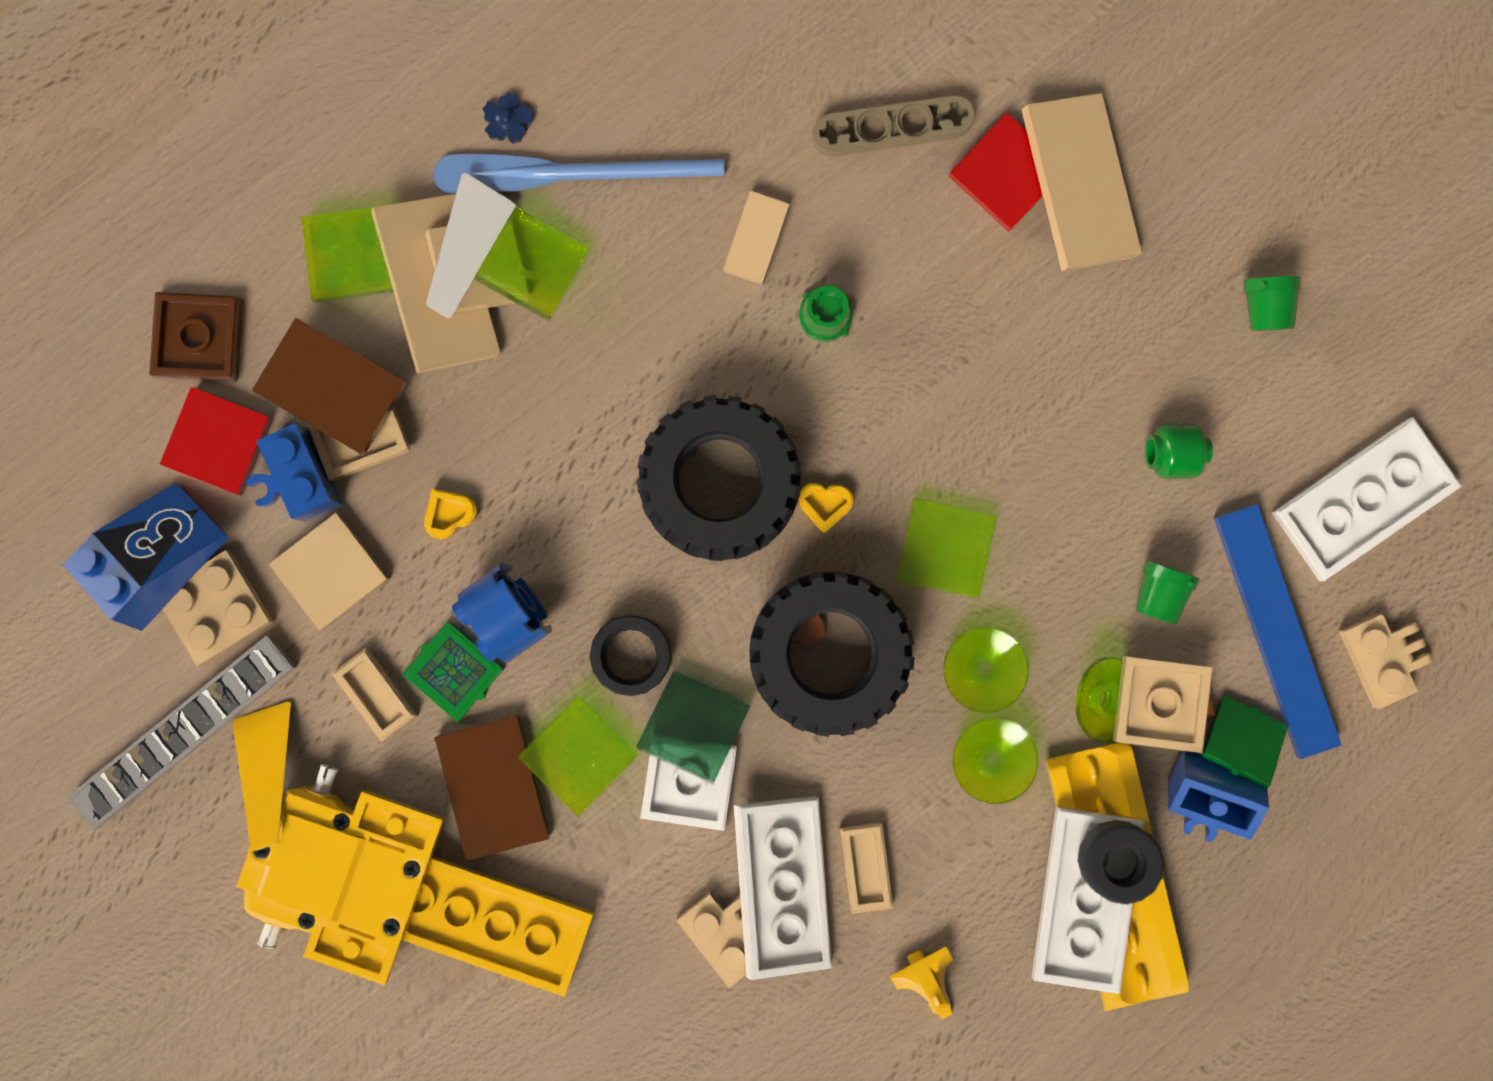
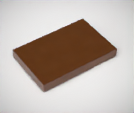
(329, 386)
(491, 788)

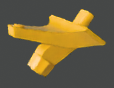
(927, 978)

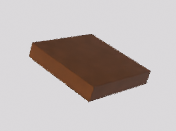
(196, 336)

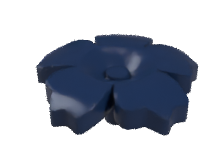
(507, 118)

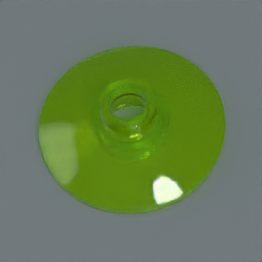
(1007, 674)
(1098, 698)
(1016, 765)

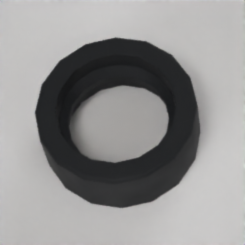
(599, 660)

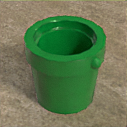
(1272, 302)
(825, 314)
(1164, 592)

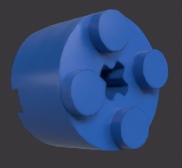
(502, 614)

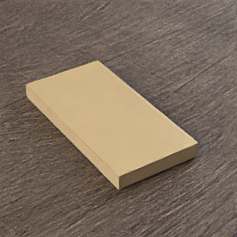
(1081, 181)
(432, 338)

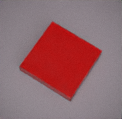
(1001, 173)
(215, 441)

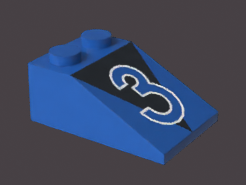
(146, 556)

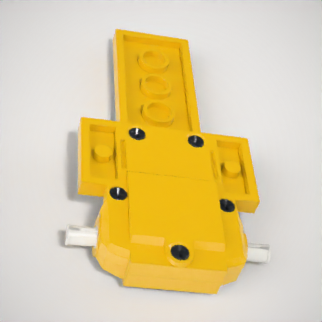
(372, 881)

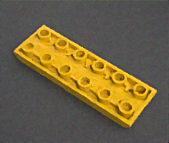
(1109, 783)

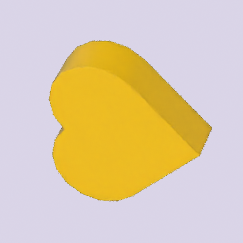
(825, 505)
(448, 512)

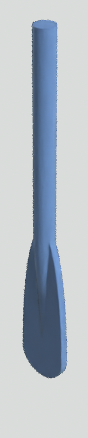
(518, 173)

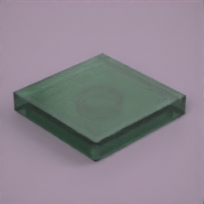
(693, 727)

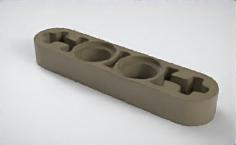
(891, 118)

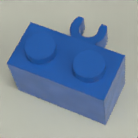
(295, 474)
(1215, 798)

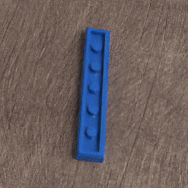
(1277, 631)

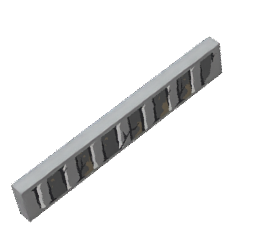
(181, 732)

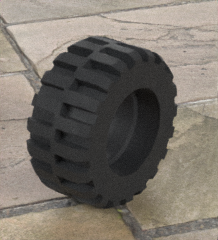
(719, 420)
(888, 666)

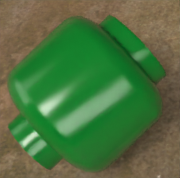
(1178, 451)

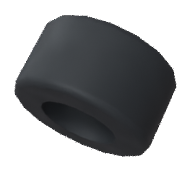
(1144, 877)

